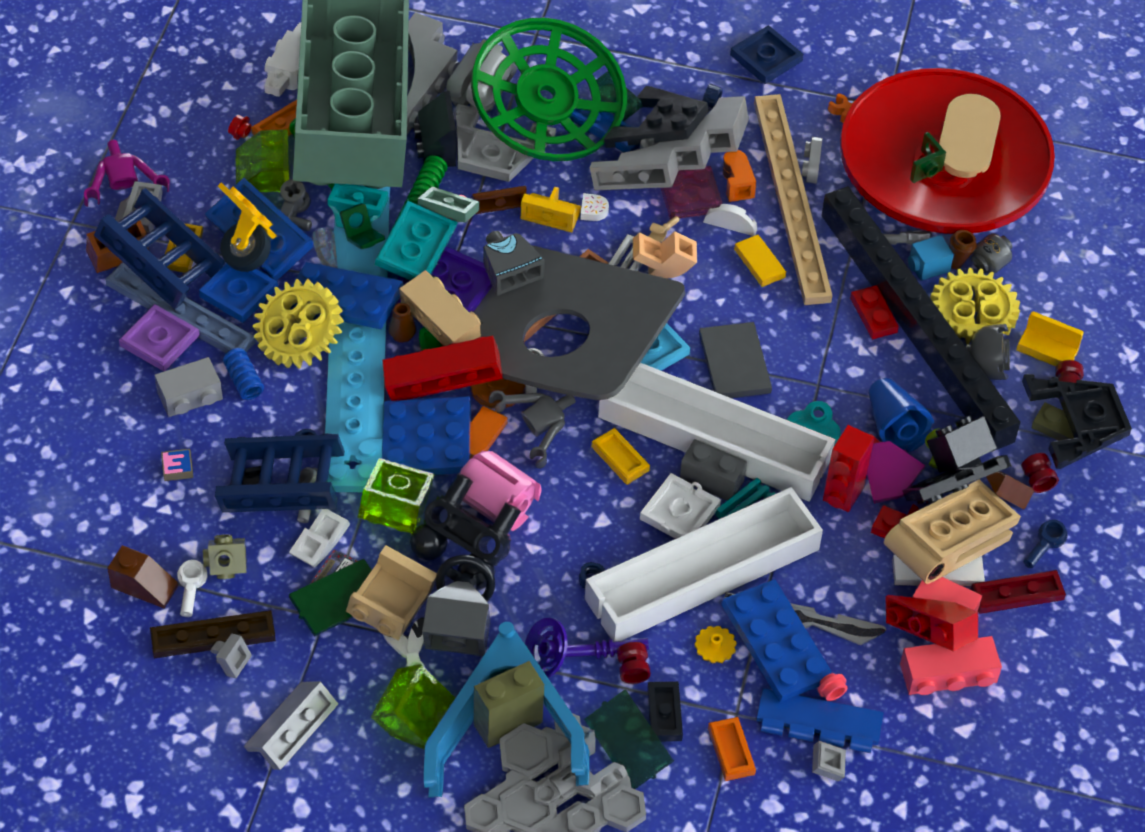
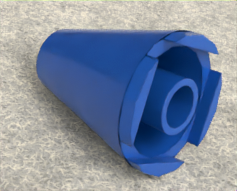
(899, 415)

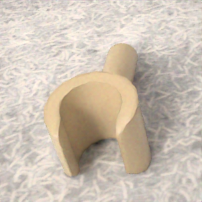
(659, 232)

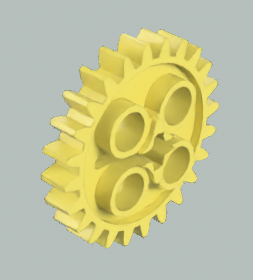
(991, 301)
(298, 323)

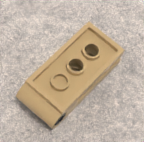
(952, 531)

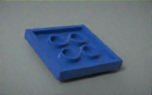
(428, 433)

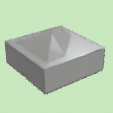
(828, 761)

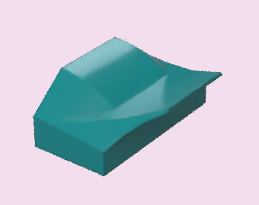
(348, 195)

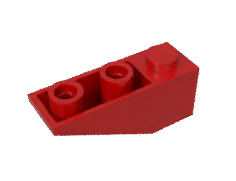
(933, 620)

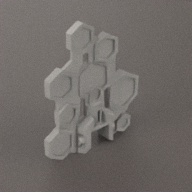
(531, 805)

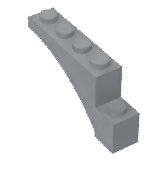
(431, 62)

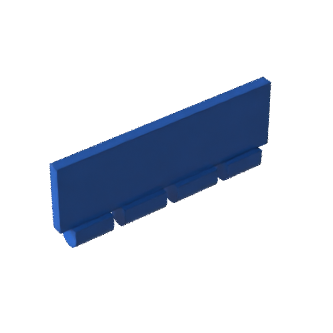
(829, 719)

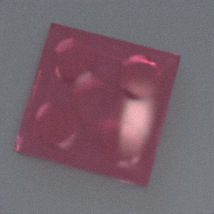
(692, 193)

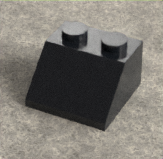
(437, 130)

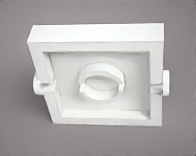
(679, 507)

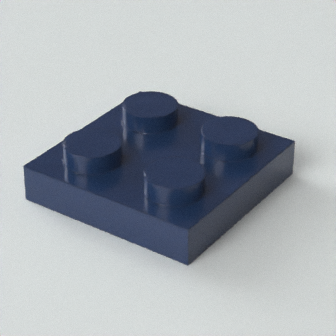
(766, 54)

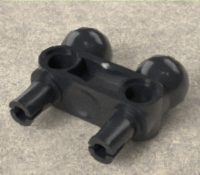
(464, 529)

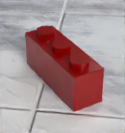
(848, 468)

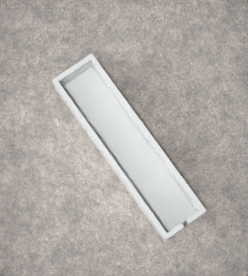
(681, 411)
(702, 565)

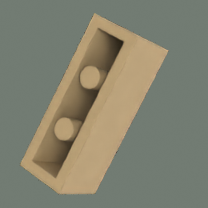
(439, 310)

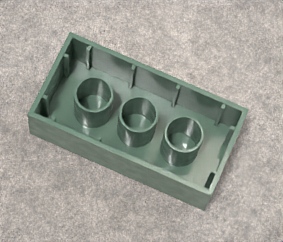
(352, 93)

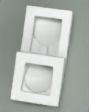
(320, 539)

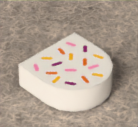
(594, 207)

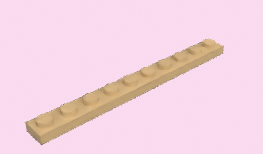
(793, 200)

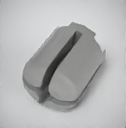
(460, 81)

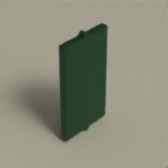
(326, 600)

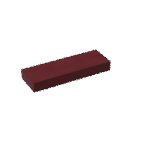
(1019, 591)

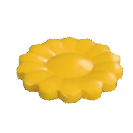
(715, 644)

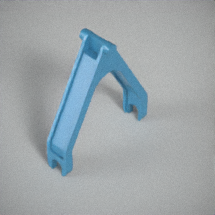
(503, 654)

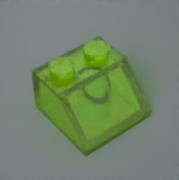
(264, 160)
(395, 495)
(412, 705)

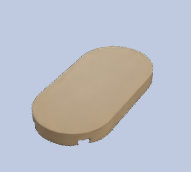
(969, 135)

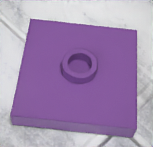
(159, 337)

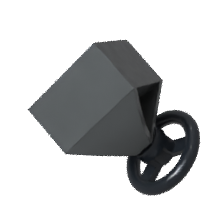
(457, 613)

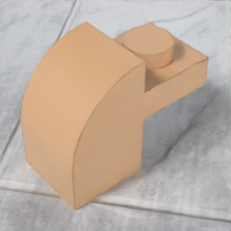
(667, 258)

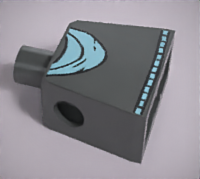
(511, 262)

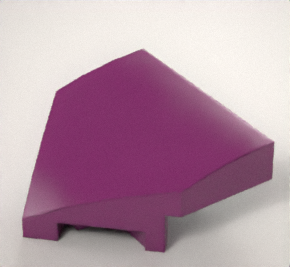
(891, 471)

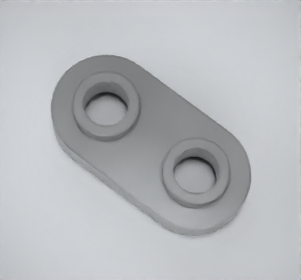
(813, 152)

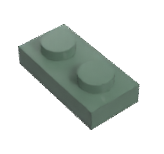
(449, 204)

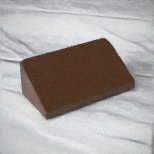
(499, 199)
(1010, 489)

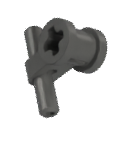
(295, 202)

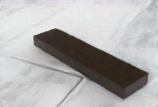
(203, 634)

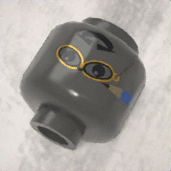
(992, 253)

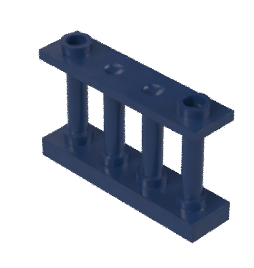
(144, 263)
(280, 496)

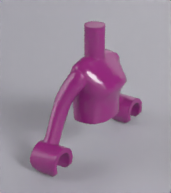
(121, 172)

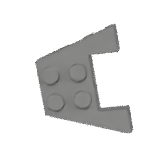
(486, 154)

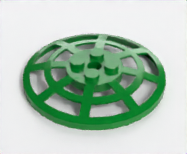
(552, 79)

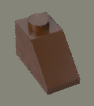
(141, 577)

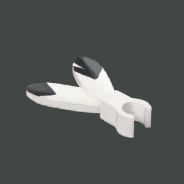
(412, 646)

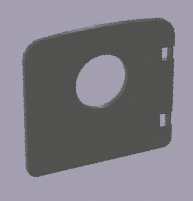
(617, 303)

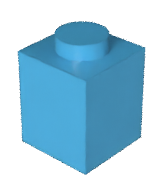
(930, 258)

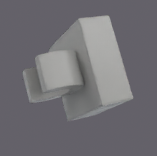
(232, 655)

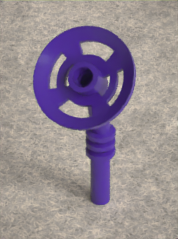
(559, 650)

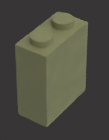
(508, 702)

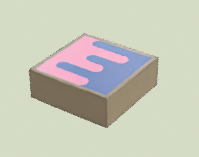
(177, 464)

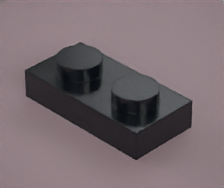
(665, 710)

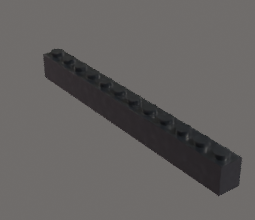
(918, 315)

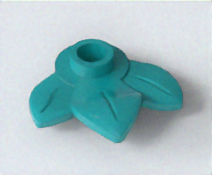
(823, 425)

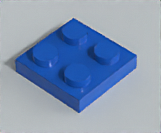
(238, 291)

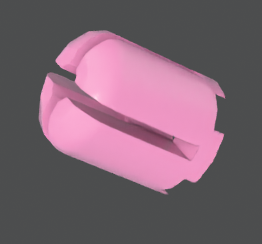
(496, 483)

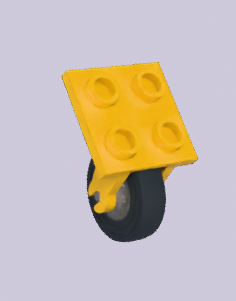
(247, 242)

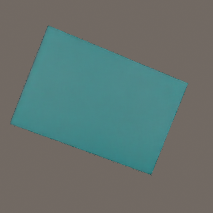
(415, 242)

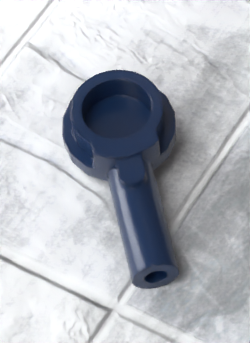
(1051, 535)

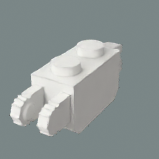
(284, 64)

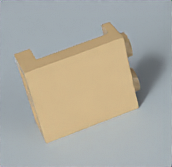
(392, 593)

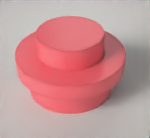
(832, 686)

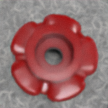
(239, 127)

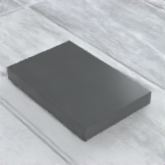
(735, 360)

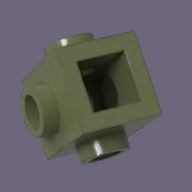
(236, 553)

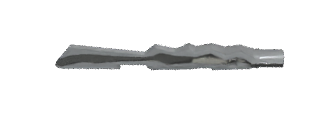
(844, 627)

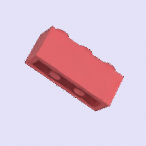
(938, 669)

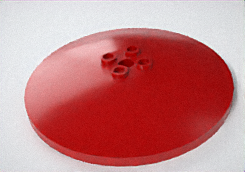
(886, 136)

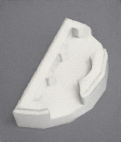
(731, 218)

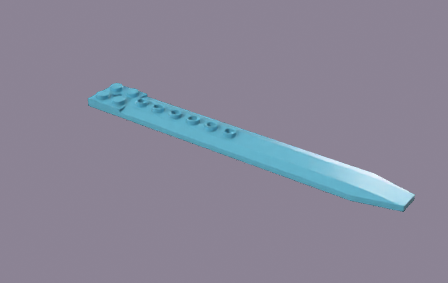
(357, 375)

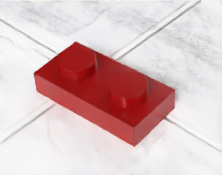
(874, 312)

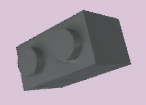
(713, 470)

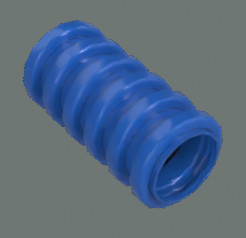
(243, 374)

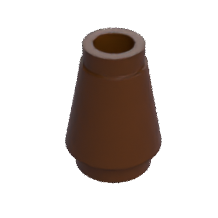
(962, 246)
(402, 324)

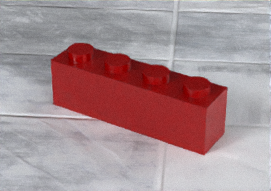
(442, 369)

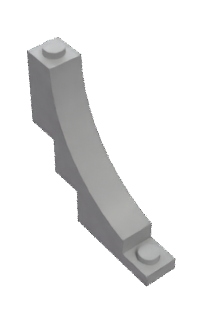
(660, 163)

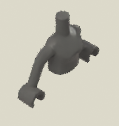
(540, 417)

